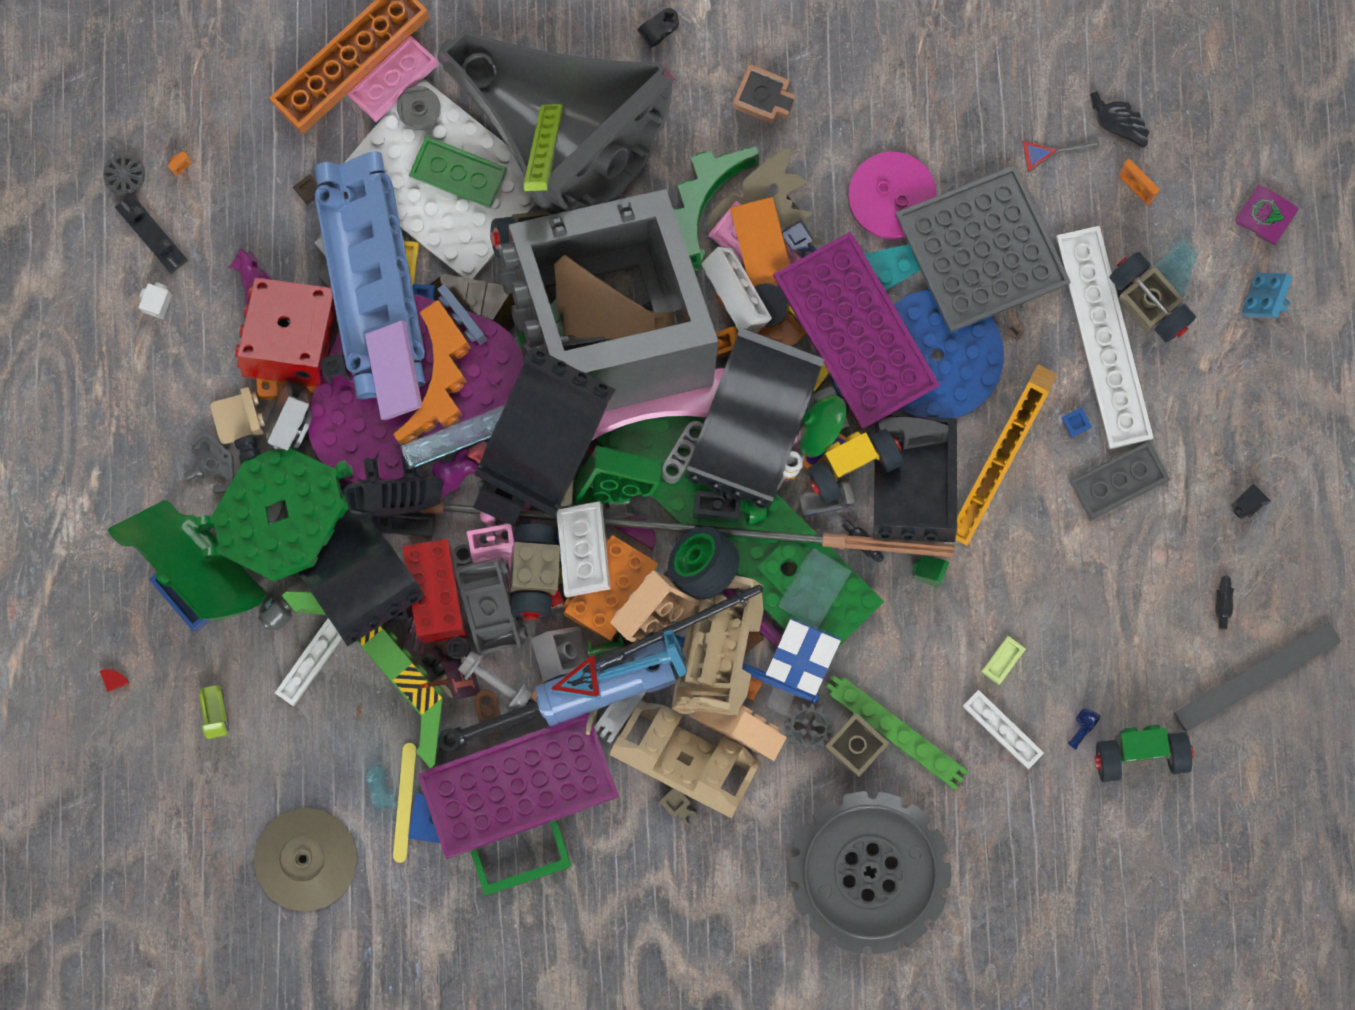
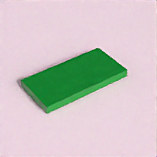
(458, 172)

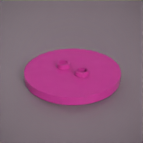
(886, 186)

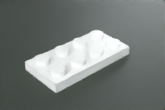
(583, 549)

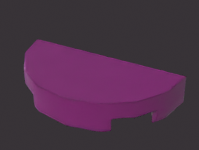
(642, 535)

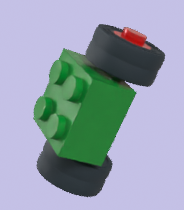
(1140, 746)

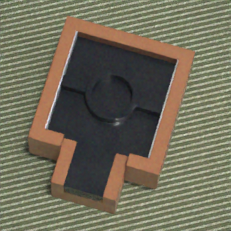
(764, 95)

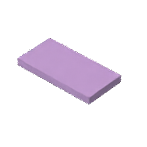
(393, 370)

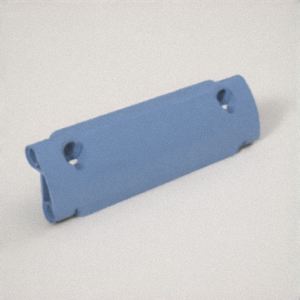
(365, 261)

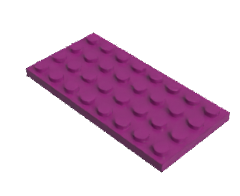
(856, 330)
(517, 786)

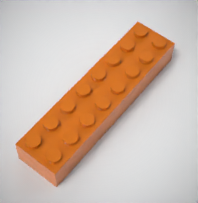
(347, 60)

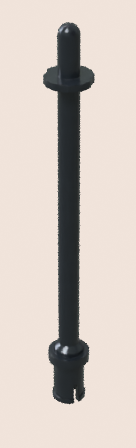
(619, 654)

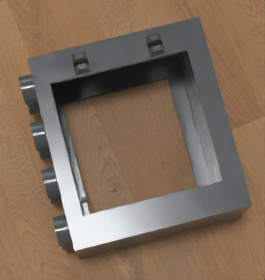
(603, 241)

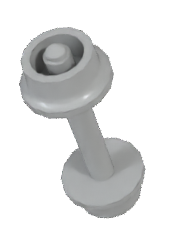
(470, 664)

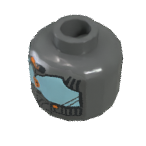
(275, 613)

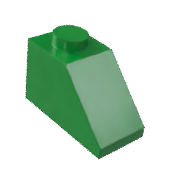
(930, 570)

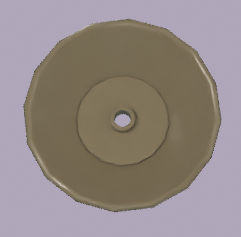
(328, 865)

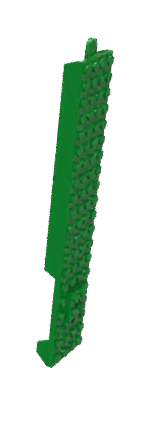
(759, 557)

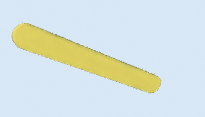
(404, 802)

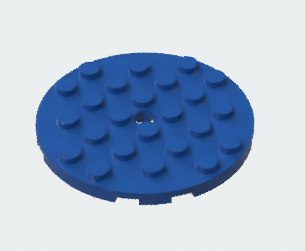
(969, 362)

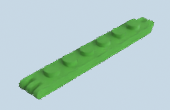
(896, 731)

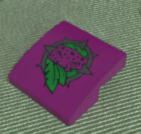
(1266, 214)

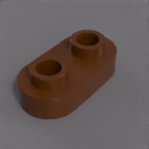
(487, 712)

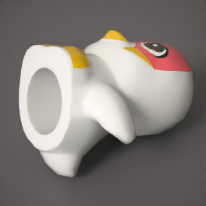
(793, 465)

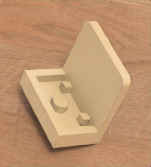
(237, 416)

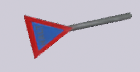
(1037, 154)

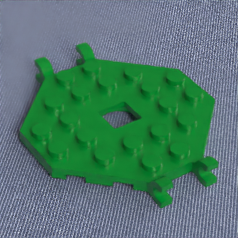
(288, 545)

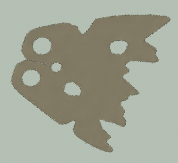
(754, 189)

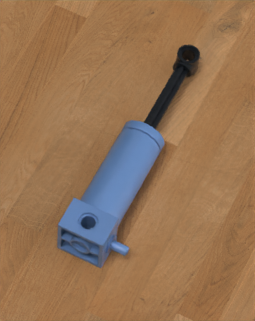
(563, 707)

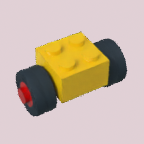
(850, 456)

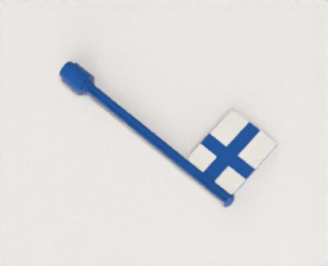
(798, 660)

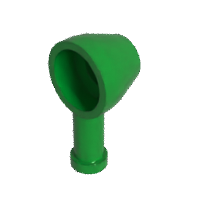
(753, 513)

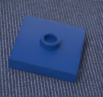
(422, 824)

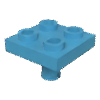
(1267, 295)

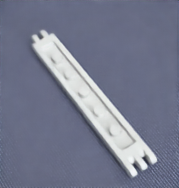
(619, 712)

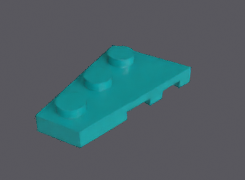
(893, 265)

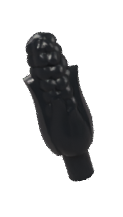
(858, 531)
(1224, 602)

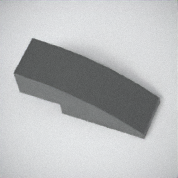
(914, 431)

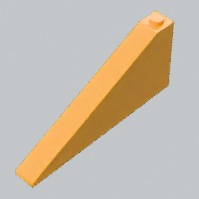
(1004, 452)

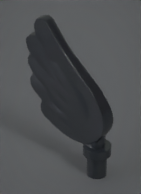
(1120, 120)

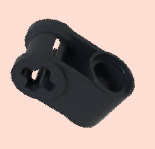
(656, 28)

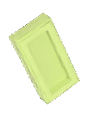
(1003, 660)

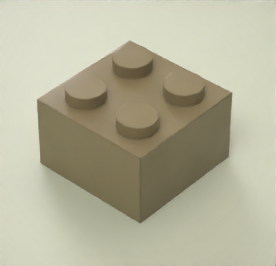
(856, 745)

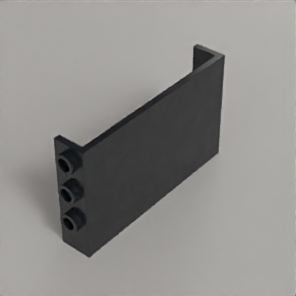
(921, 494)

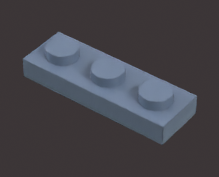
(460, 315)

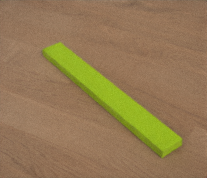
(543, 148)

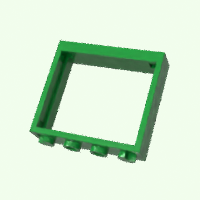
(528, 876)

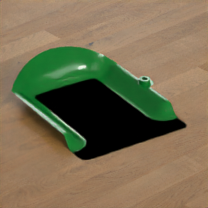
(174, 550)

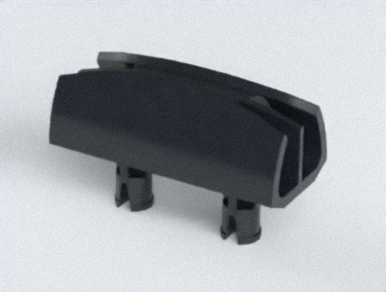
(392, 496)

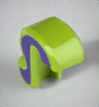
(214, 712)

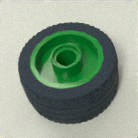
(703, 562)

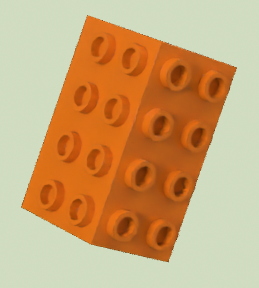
(626, 574)

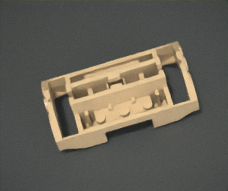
(716, 655)
(684, 758)

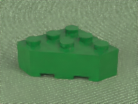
(615, 477)

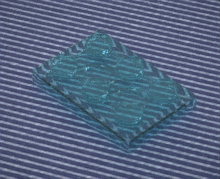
(814, 588)

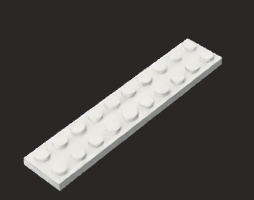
(1104, 338)

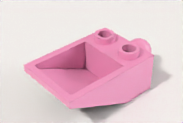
(496, 544)

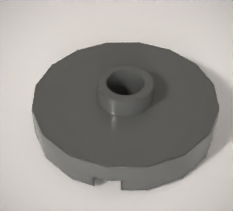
(416, 97)

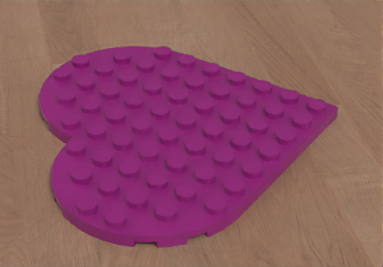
(353, 428)

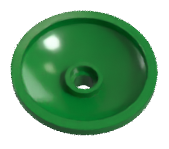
(821, 425)

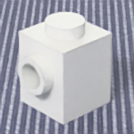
(155, 300)

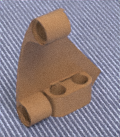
(598, 310)

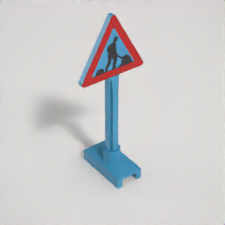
(585, 678)

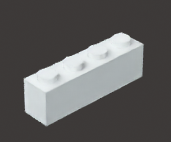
(736, 290)

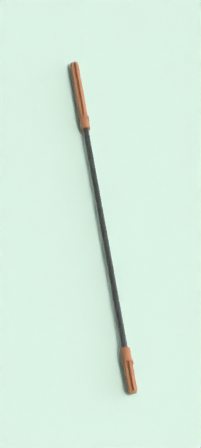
(827, 540)

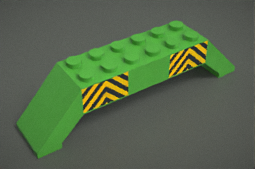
(399, 669)

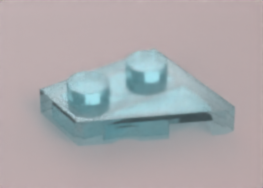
(1177, 265)

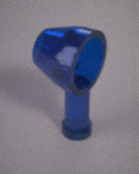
(1087, 721)

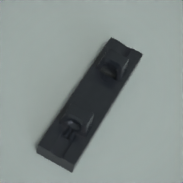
(151, 234)

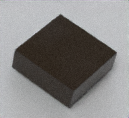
(306, 189)

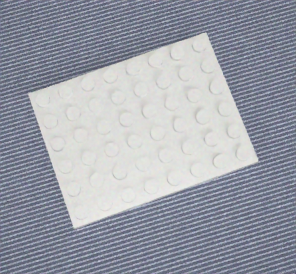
(438, 220)

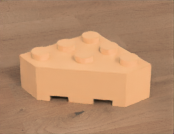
(653, 607)
(744, 729)

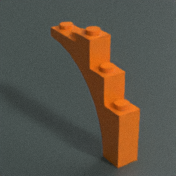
(446, 377)

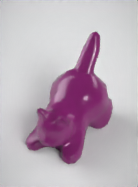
(248, 267)
(455, 471)

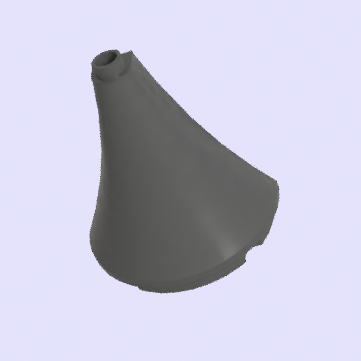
(606, 120)

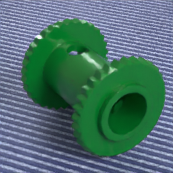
(604, 648)

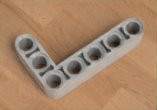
(681, 463)

